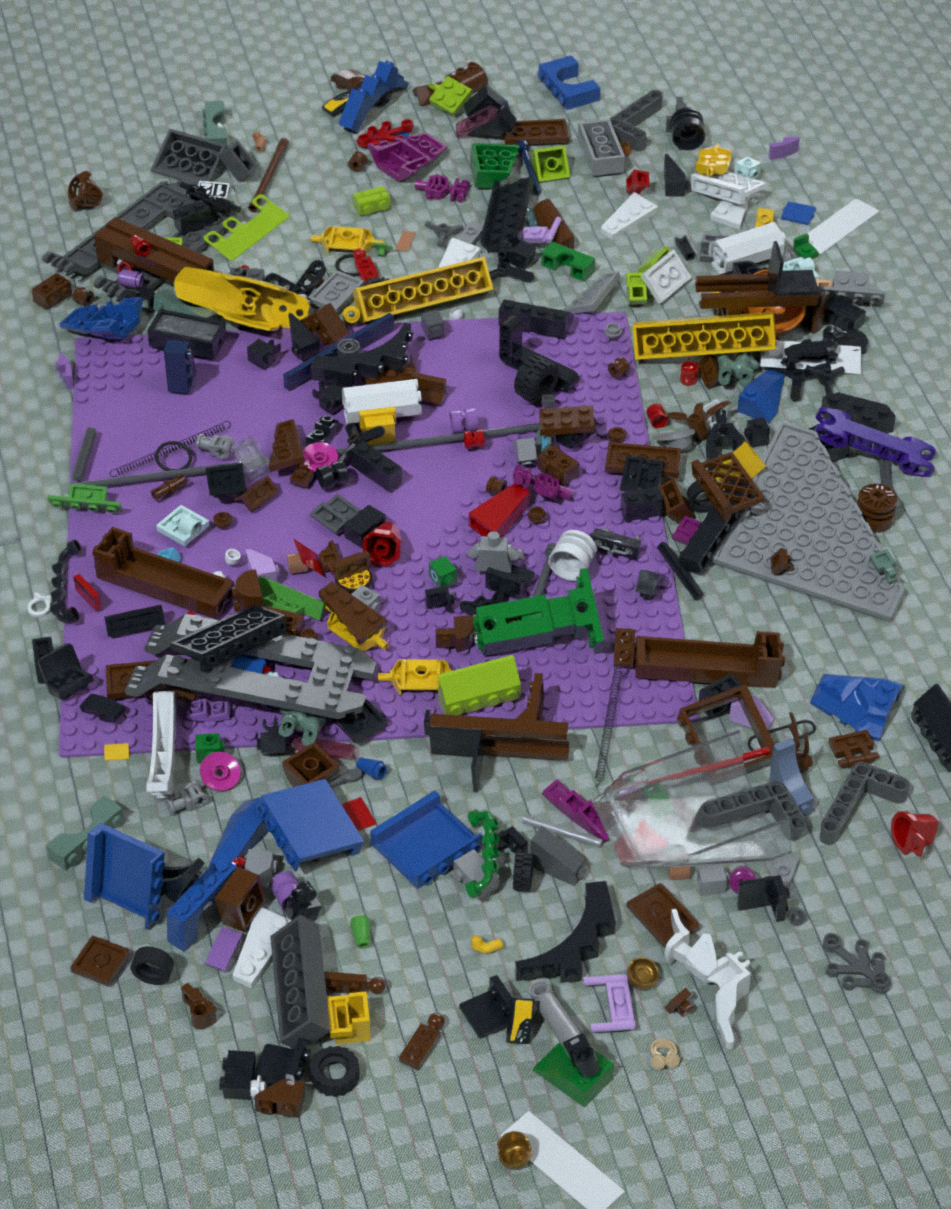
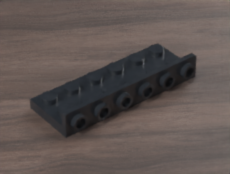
(506, 213)
(231, 636)

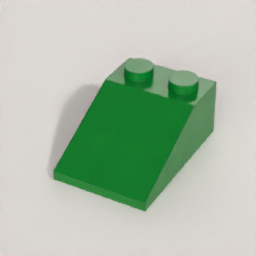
(560, 1072)

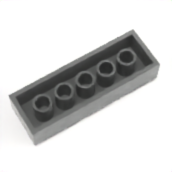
(299, 982)

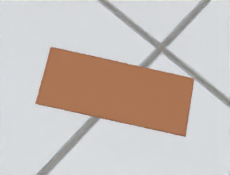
(405, 240)

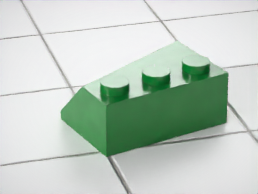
(491, 163)

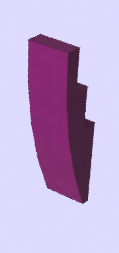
(575, 808)

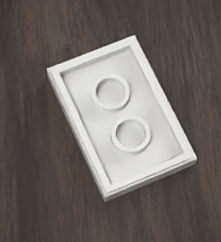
(666, 276)

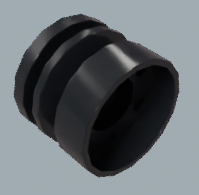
(687, 128)

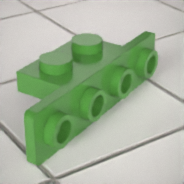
(86, 496)
(289, 599)

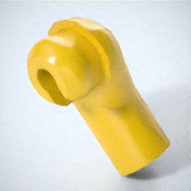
(484, 947)

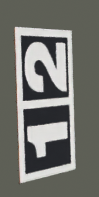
(215, 188)

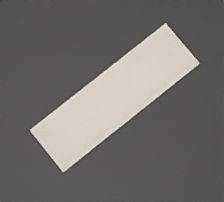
(840, 224)
(846, 357)
(566, 1165)

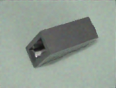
(556, 857)

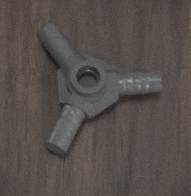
(443, 231)

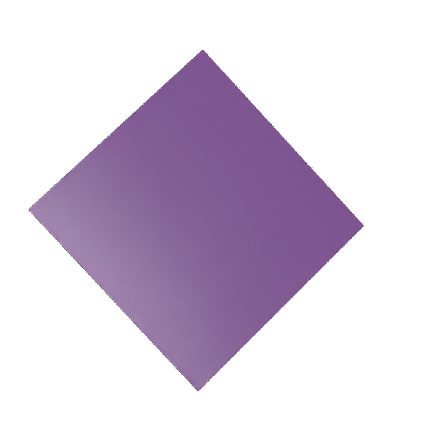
(127, 401)

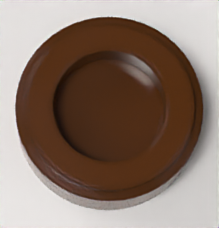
(617, 435)

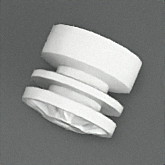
(572, 552)

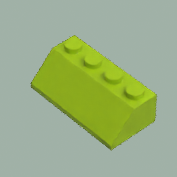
(479, 686)

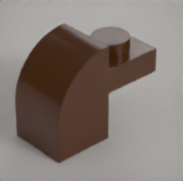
(460, 636)

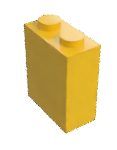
(748, 459)

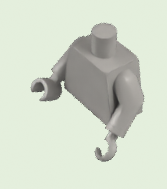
(494, 553)

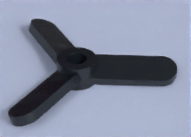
(504, 270)
(798, 377)
(356, 438)

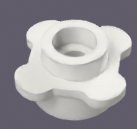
(257, 1086)

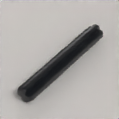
(680, 571)

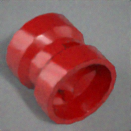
(689, 373)
(657, 416)
(474, 439)

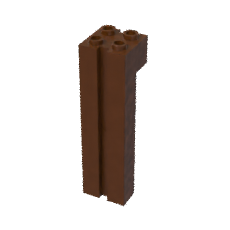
(165, 256)
(158, 576)
(710, 660)

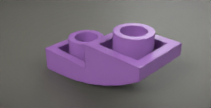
(783, 149)
(65, 370)
(203, 711)
(223, 949)

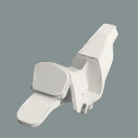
(725, 972)

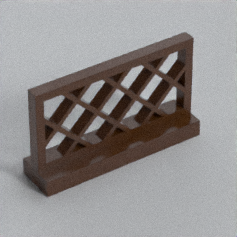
(713, 489)

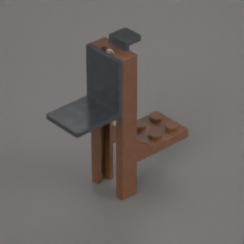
(783, 288)
(466, 734)

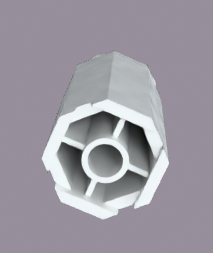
(750, 245)
(398, 394)

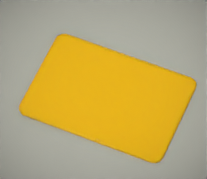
(116, 751)

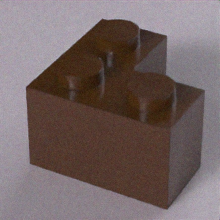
(326, 323)

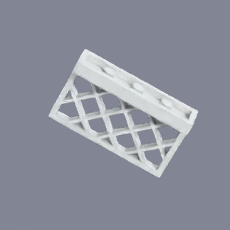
(726, 186)

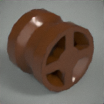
(357, 161)
(83, 296)
(618, 367)
(495, 486)

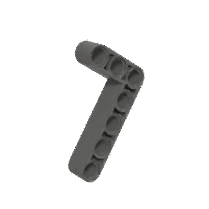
(634, 114)
(861, 779)
(769, 796)

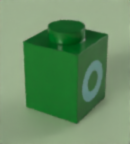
(442, 572)

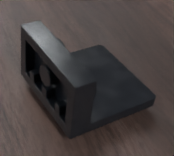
(489, 1010)

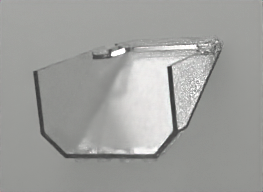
(655, 807)

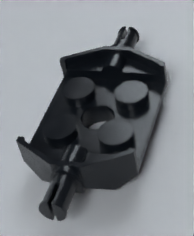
(199, 193)

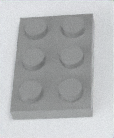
(336, 290)

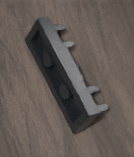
(134, 620)

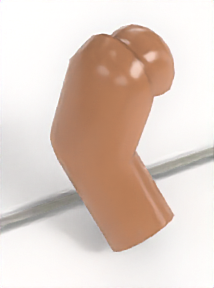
(260, 141)

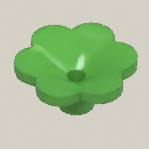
(382, 248)

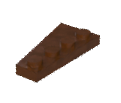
(287, 447)

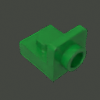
(803, 248)

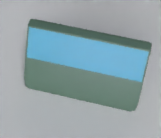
(543, 442)

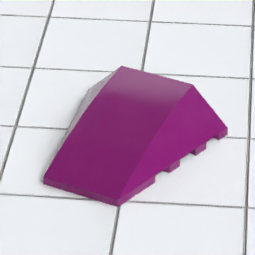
(406, 156)

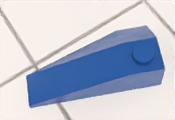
(762, 396)
(241, 833)

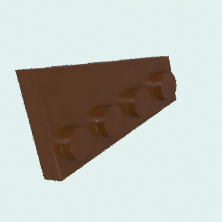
(355, 615)

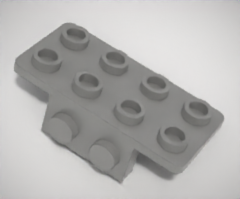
(853, 288)

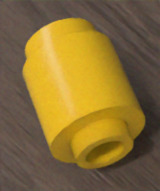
(350, 320)

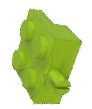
(449, 95)

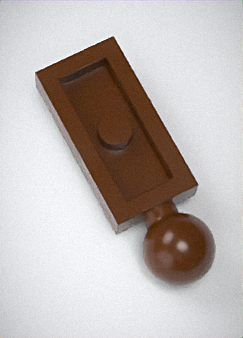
(352, 983)
(422, 1042)

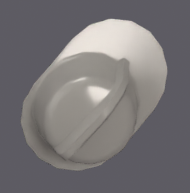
(678, 439)

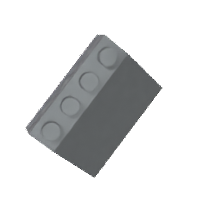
(189, 158)

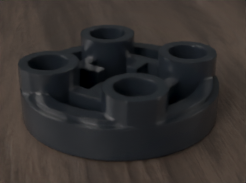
(854, 338)

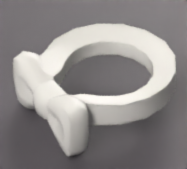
(37, 597)

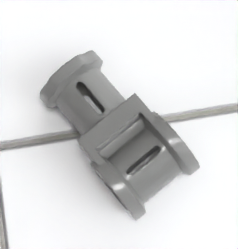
(215, 445)
(187, 798)

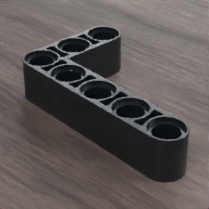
(514, 354)

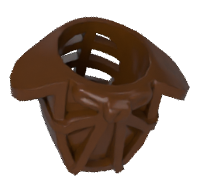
(88, 193)

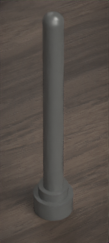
(545, 572)

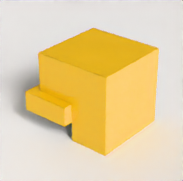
(379, 417)
(349, 1018)

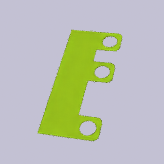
(247, 235)

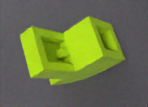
(636, 289)

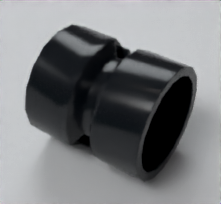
(331, 475)

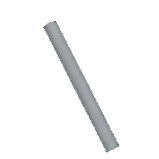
(563, 831)

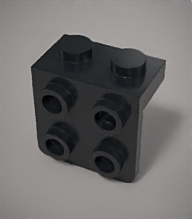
(225, 479)
(511, 583)
(63, 672)
(763, 893)
(282, 1062)

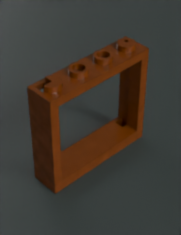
(751, 711)

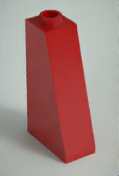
(499, 511)

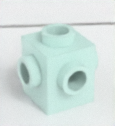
(748, 168)

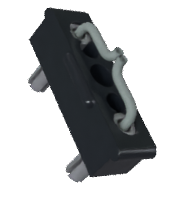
(616, 543)

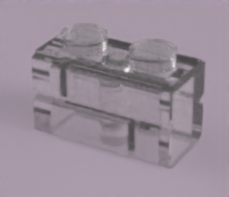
(249, 454)

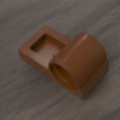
(624, 648)
(202, 1011)

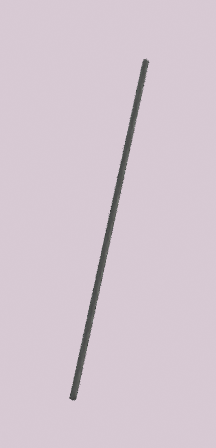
(382, 446)

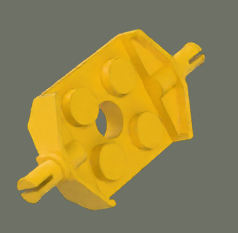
(713, 161)
(335, 238)
(340, 630)
(405, 675)

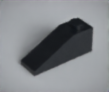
(502, 123)
(674, 178)
(303, 341)

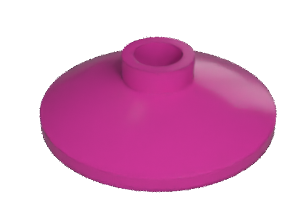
(319, 451)
(220, 762)

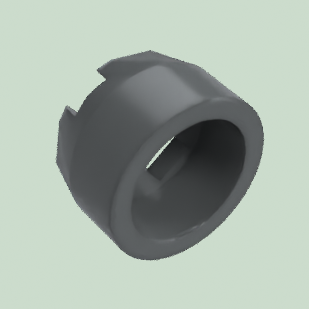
(548, 401)
(801, 915)

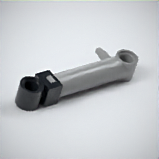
(575, 1044)

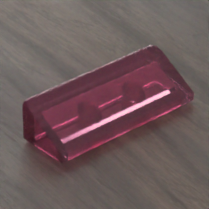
(475, 120)
(332, 748)

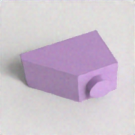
(263, 564)
(738, 716)

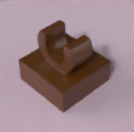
(302, 476)
(780, 562)
(680, 1003)

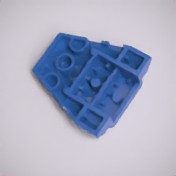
(107, 321)
(858, 701)

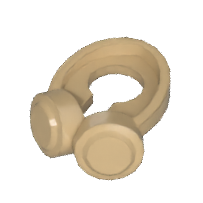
(659, 1061)

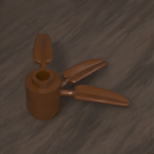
(697, 420)
(803, 758)

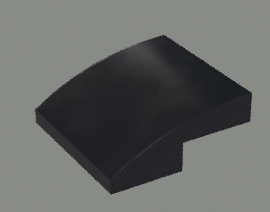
(641, 474)

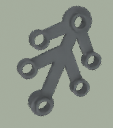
(857, 966)

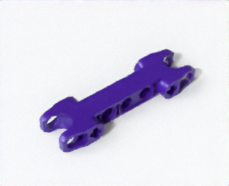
(904, 451)

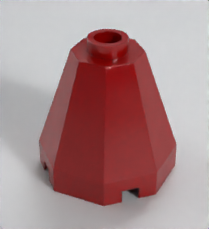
(383, 544)

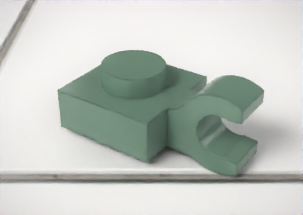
(884, 562)

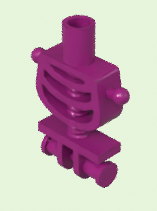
(438, 188)
(542, 484)

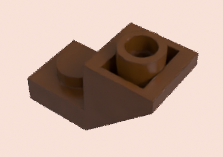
(183, 693)

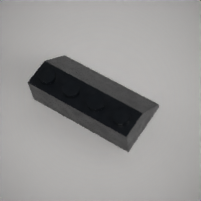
(537, 318)
(933, 717)

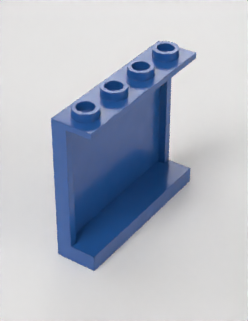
(308, 822)
(424, 840)
(124, 872)

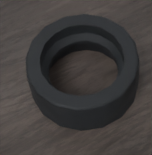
(701, 506)
(156, 957)

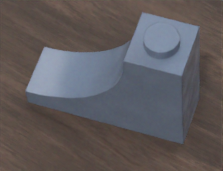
(786, 770)

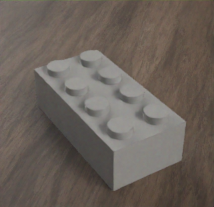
(601, 147)

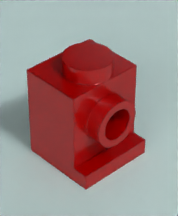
(637, 181)

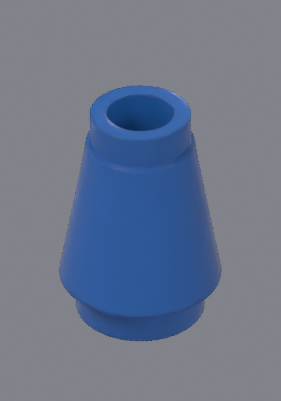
(374, 768)

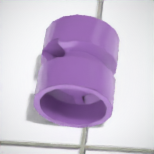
(469, 418)
(282, 886)

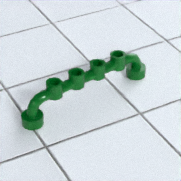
(489, 852)

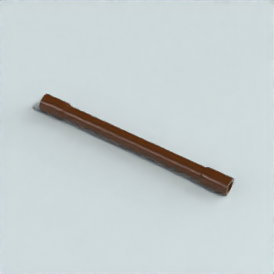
(280, 149)

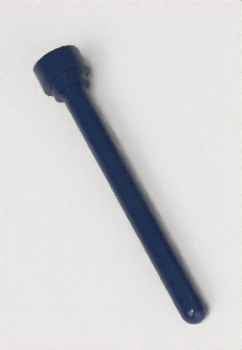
(523, 150)

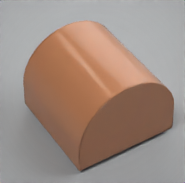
(295, 564)
(679, 872)

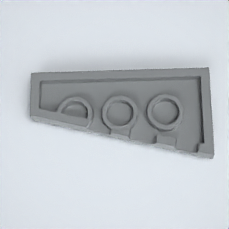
(594, 296)

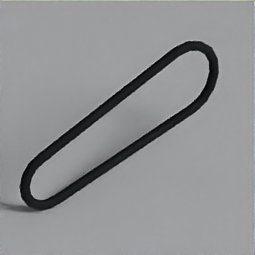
(783, 727)

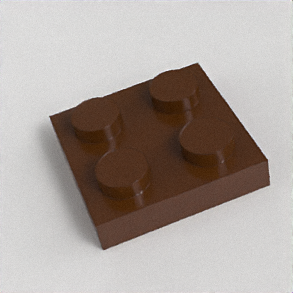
(100, 960)

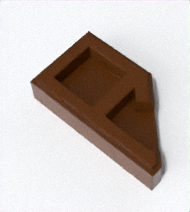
(328, 555)

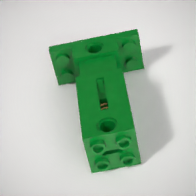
(539, 620)

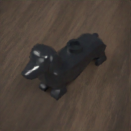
(814, 351)

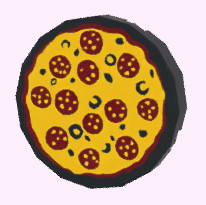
(353, 582)

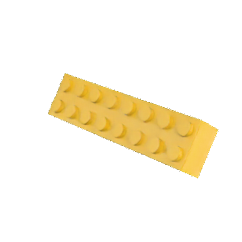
(423, 289)
(704, 335)

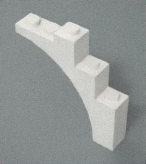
(163, 752)

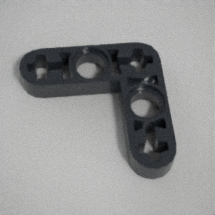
(296, 288)

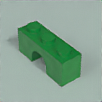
(580, 264)

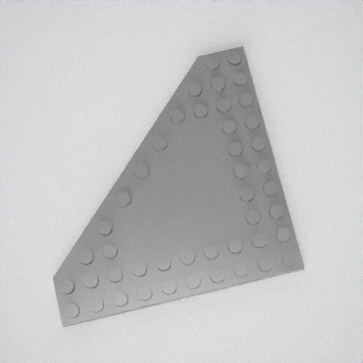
(817, 524)

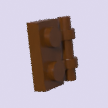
(853, 743)

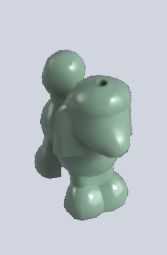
(741, 368)
(299, 722)

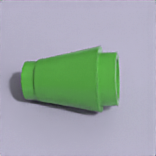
(361, 930)

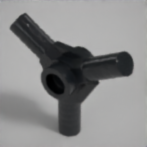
(825, 376)

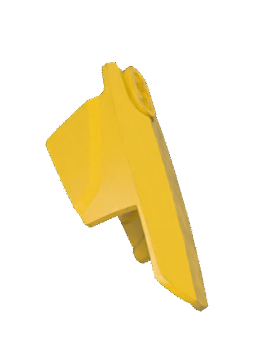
(240, 298)

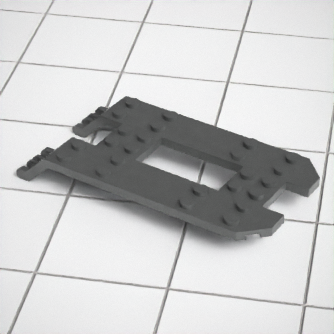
(142, 213)
(323, 695)

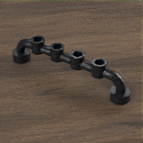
(58, 595)

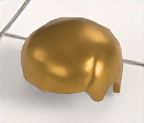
(642, 973)
(514, 1150)

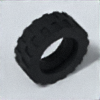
(339, 1086)

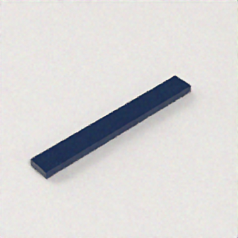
(363, 336)

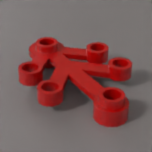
(385, 133)

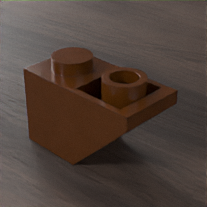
(281, 1098)

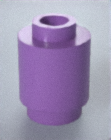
(130, 279)

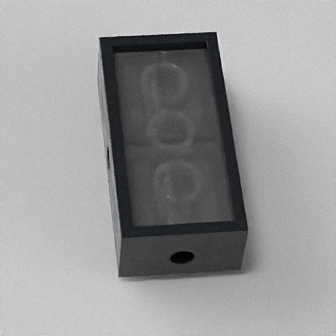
(203, 334)

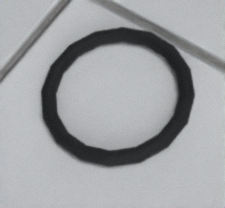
(339, 260)
(172, 443)

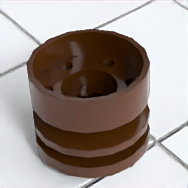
(878, 506)

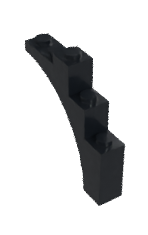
(369, 364)
(180, 879)
(582, 943)

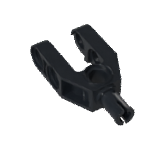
(715, 438)

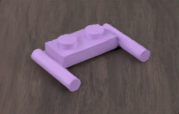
(540, 234)
(618, 1002)

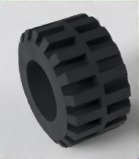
(536, 379)

